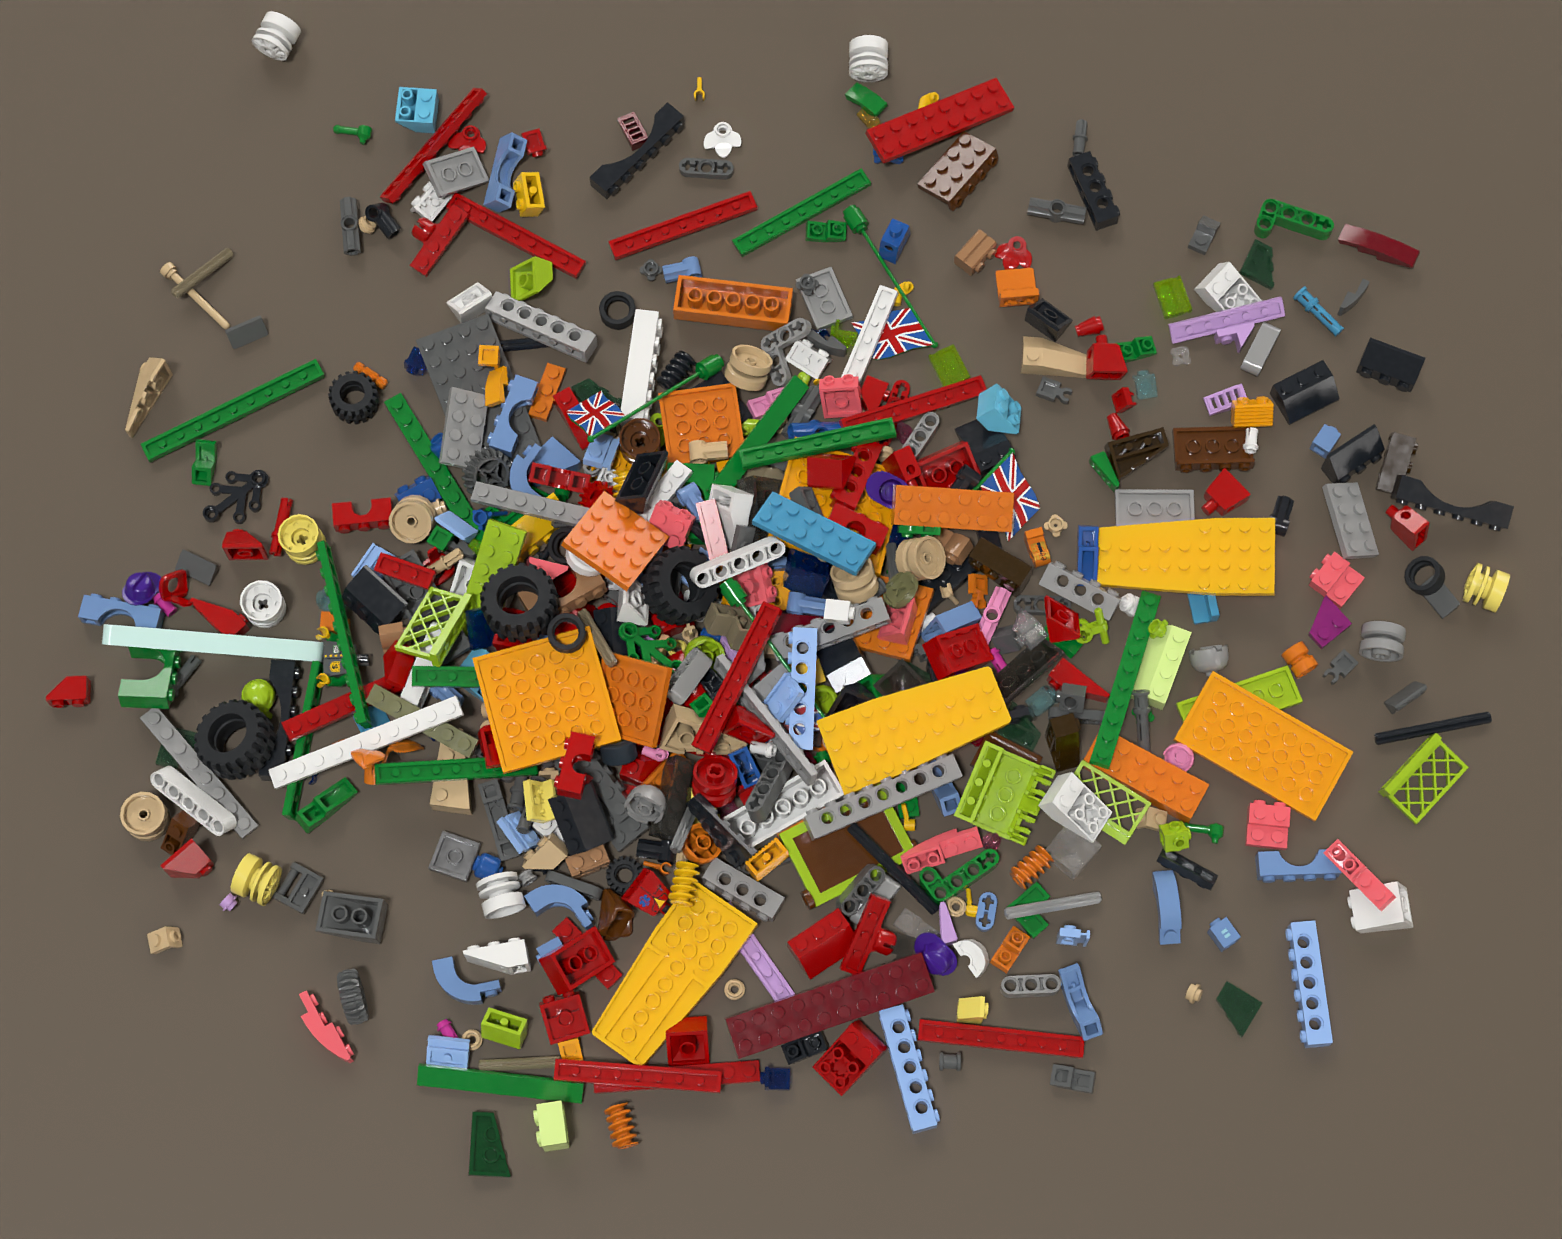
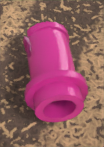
(168, 608)
(998, 661)
(446, 1029)

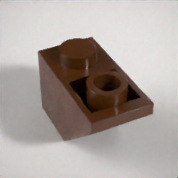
(179, 832)

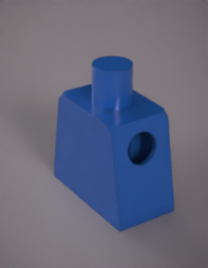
(896, 238)
(745, 765)

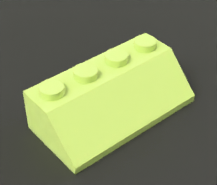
(1161, 664)

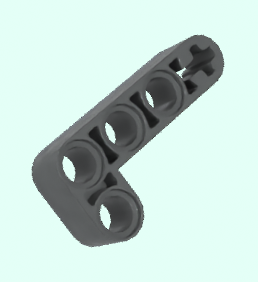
(768, 787)

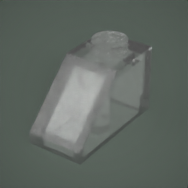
(1028, 630)

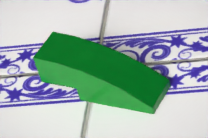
(325, 805)

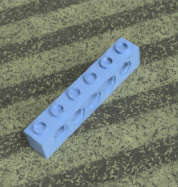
(809, 637)
(1307, 931)
(917, 1121)

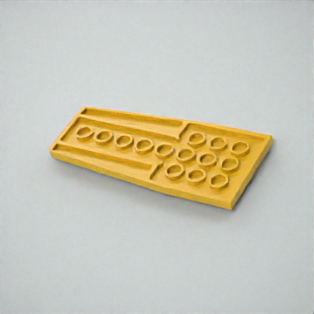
(1190, 556)
(911, 727)
(672, 974)

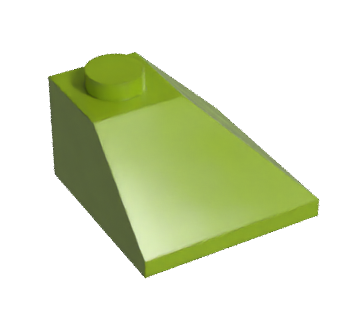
(530, 277)

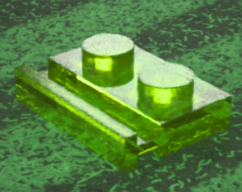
(1172, 297)
(948, 366)

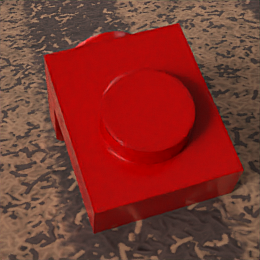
(535, 144)

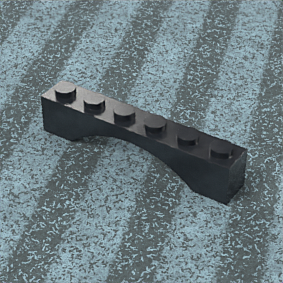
(611, 176)
(1414, 491)
(284, 678)

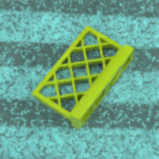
(450, 630)
(1409, 768)
(1111, 827)

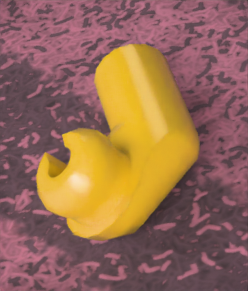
(928, 99)
(907, 287)

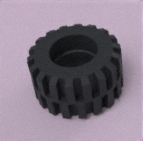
(350, 383)

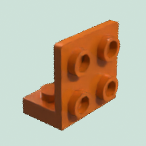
(1016, 287)

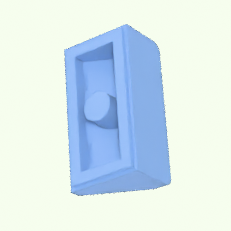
(456, 526)

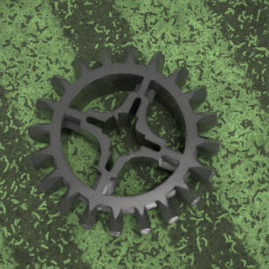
(493, 463)
(352, 996)

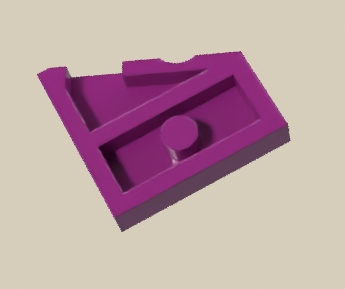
(1328, 623)

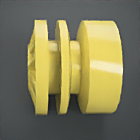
(296, 531)
(1486, 587)
(256, 879)

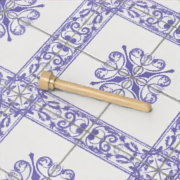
(170, 271)

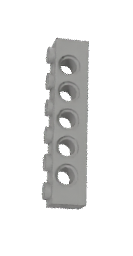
(510, 314)
(879, 618)

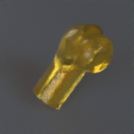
(869, 121)

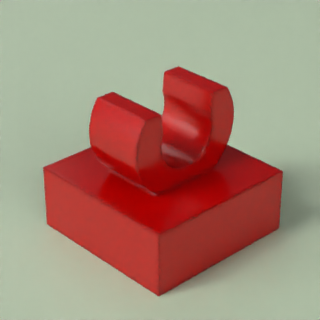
(1122, 400)

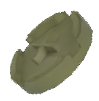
(900, 589)

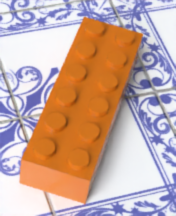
(732, 303)
(952, 508)
(1154, 779)

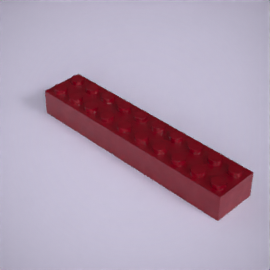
(829, 1005)

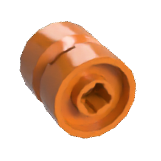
(1299, 659)

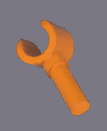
(658, 866)

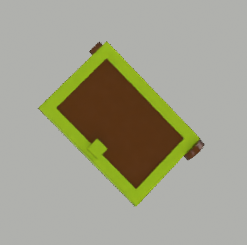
(837, 858)

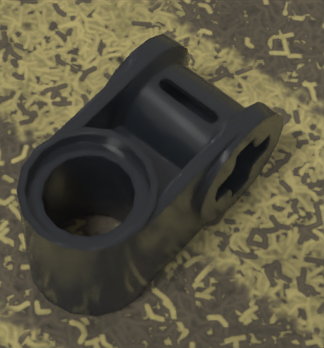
(711, 683)

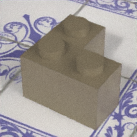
(728, 622)

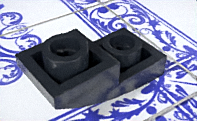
(805, 1047)

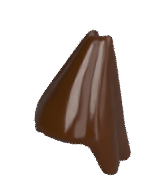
(614, 916)

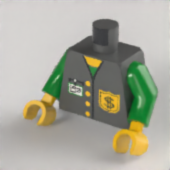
(333, 671)

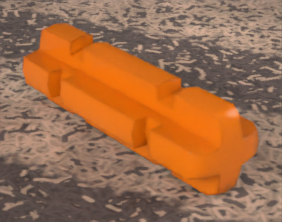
(380, 382)

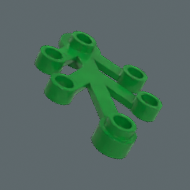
(647, 647)

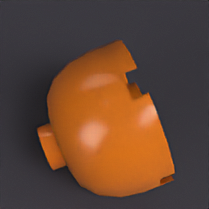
(699, 846)

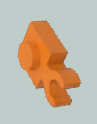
(978, 588)

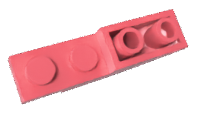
(938, 848)
(1359, 875)
(327, 1035)

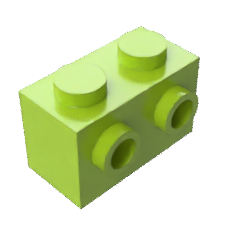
(504, 1028)

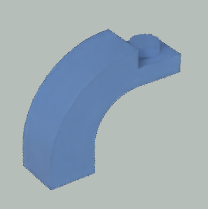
(518, 470)
(945, 796)
(560, 896)
(1168, 906)
(457, 989)
(1078, 1002)

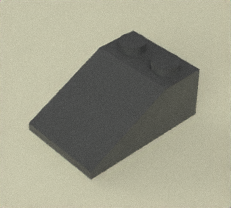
(352, 917)

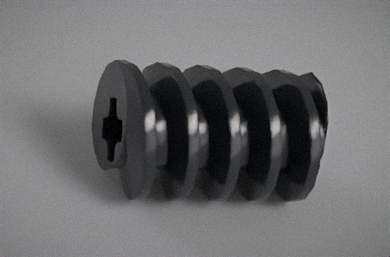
(676, 370)

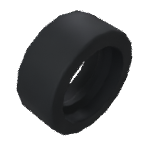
(613, 297)
(553, 544)
(1434, 585)
(570, 648)

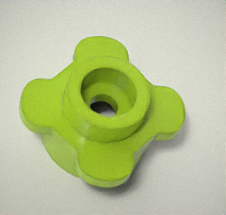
(1157, 628)

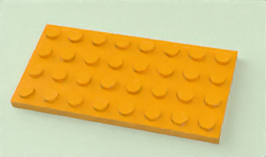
(1263, 746)

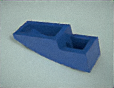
(1087, 551)

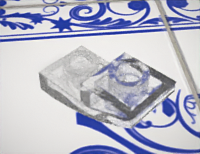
(913, 925)

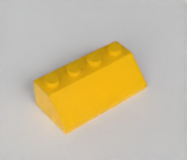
(537, 530)

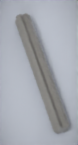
(1052, 905)

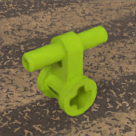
(1092, 628)

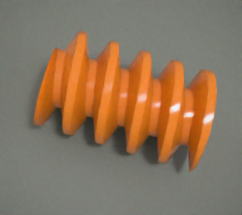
(1031, 866)
(620, 1126)

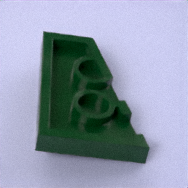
(486, 1150)

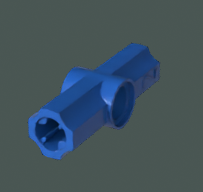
(809, 428)

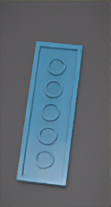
(814, 533)

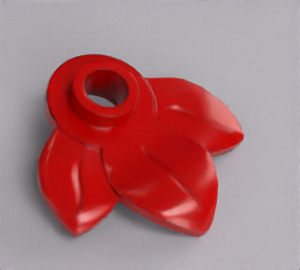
(462, 141)
(1013, 257)

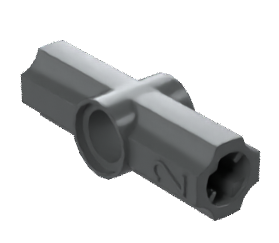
(1045, 209)
(349, 216)
(804, 410)

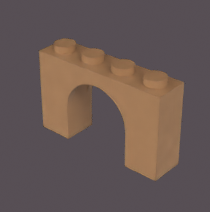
(585, 590)

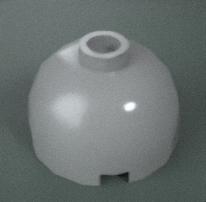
(1209, 658)
(646, 804)

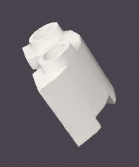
(976, 952)

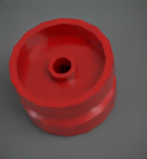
(715, 780)

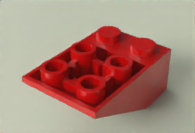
(850, 1057)

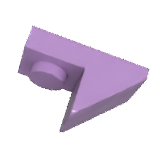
(1235, 333)

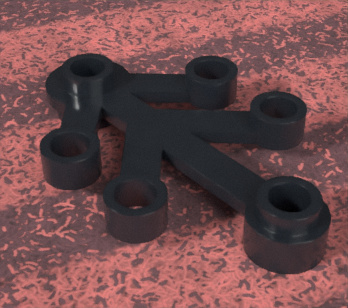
(237, 494)

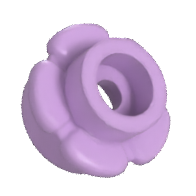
(229, 902)

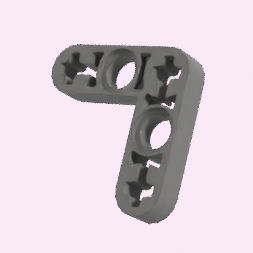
(777, 347)

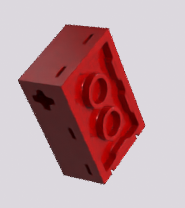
(958, 651)

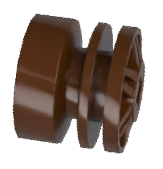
(637, 432)

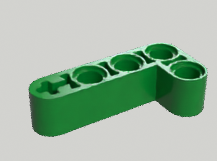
(1294, 223)
(961, 874)

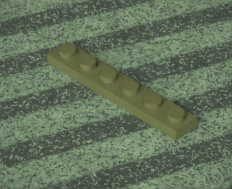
(444, 733)

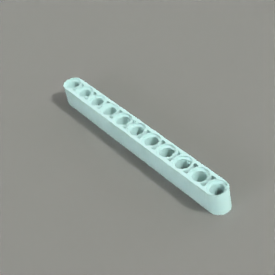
(212, 643)

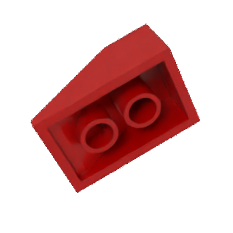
(576, 960)

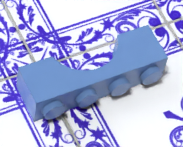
(508, 154)
(521, 393)
(97, 610)
(1272, 866)

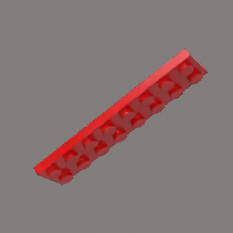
(939, 120)

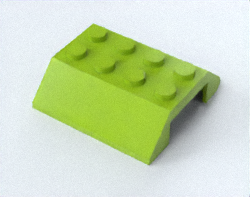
(1003, 793)

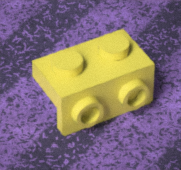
(536, 800)

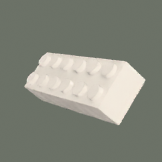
(642, 363)
(789, 807)

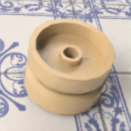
(748, 367)
(404, 526)
(921, 557)
(855, 588)
(136, 822)

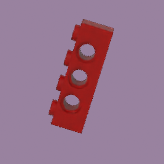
(863, 469)

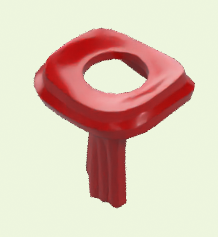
(434, 556)
(180, 591)

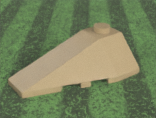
(1049, 358)
(150, 384)
(681, 728)

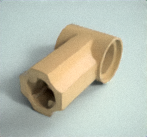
(701, 452)

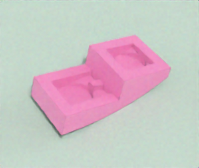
(759, 405)

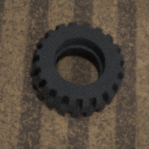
(514, 580)
(659, 592)
(220, 725)

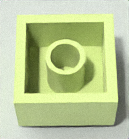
(552, 1126)

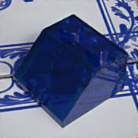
(805, 573)

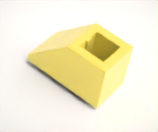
(972, 1010)

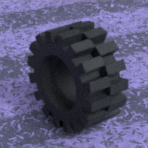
(618, 864)

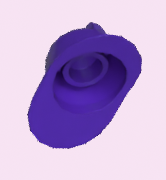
(880, 487)
(141, 588)
(936, 954)

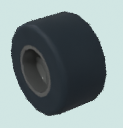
(619, 753)

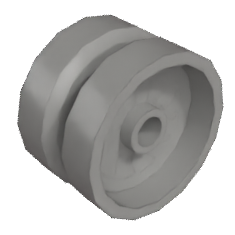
(1382, 641)

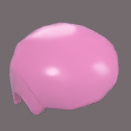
(1179, 756)

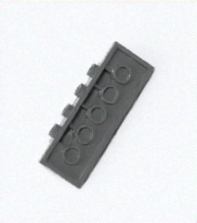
(414, 596)
(612, 799)

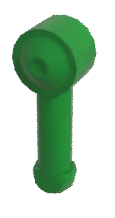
(363, 132)
(1214, 831)

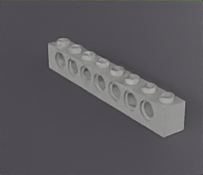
(818, 829)

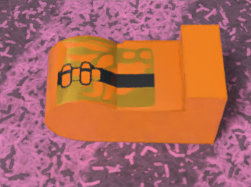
(1037, 547)

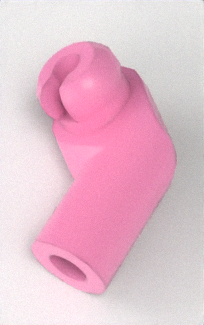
(656, 754)

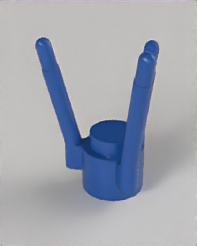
(481, 517)

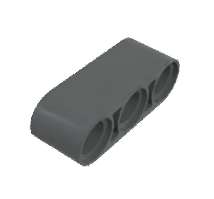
(869, 884)

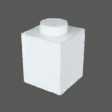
(838, 611)

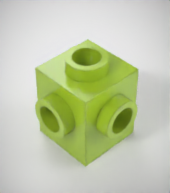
(1174, 836)

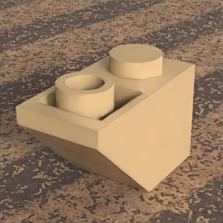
(547, 854)

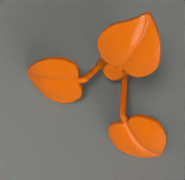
(367, 758)

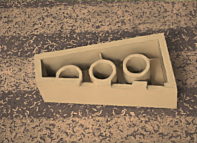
(451, 795)

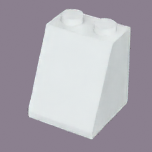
(1369, 918)

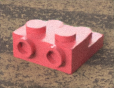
(840, 396)
(673, 522)
(1336, 579)
(757, 585)
(1267, 825)

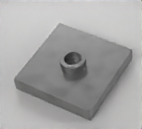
(454, 856)

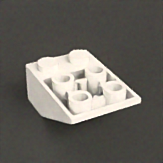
(1225, 289)
(733, 508)
(1075, 806)
(504, 957)

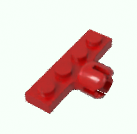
(436, 238)
(869, 936)

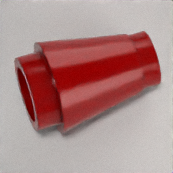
(1090, 326)
(1117, 427)

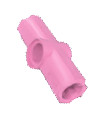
(996, 605)

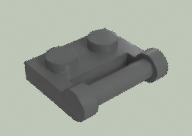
(303, 891)

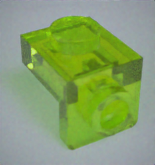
(847, 338)

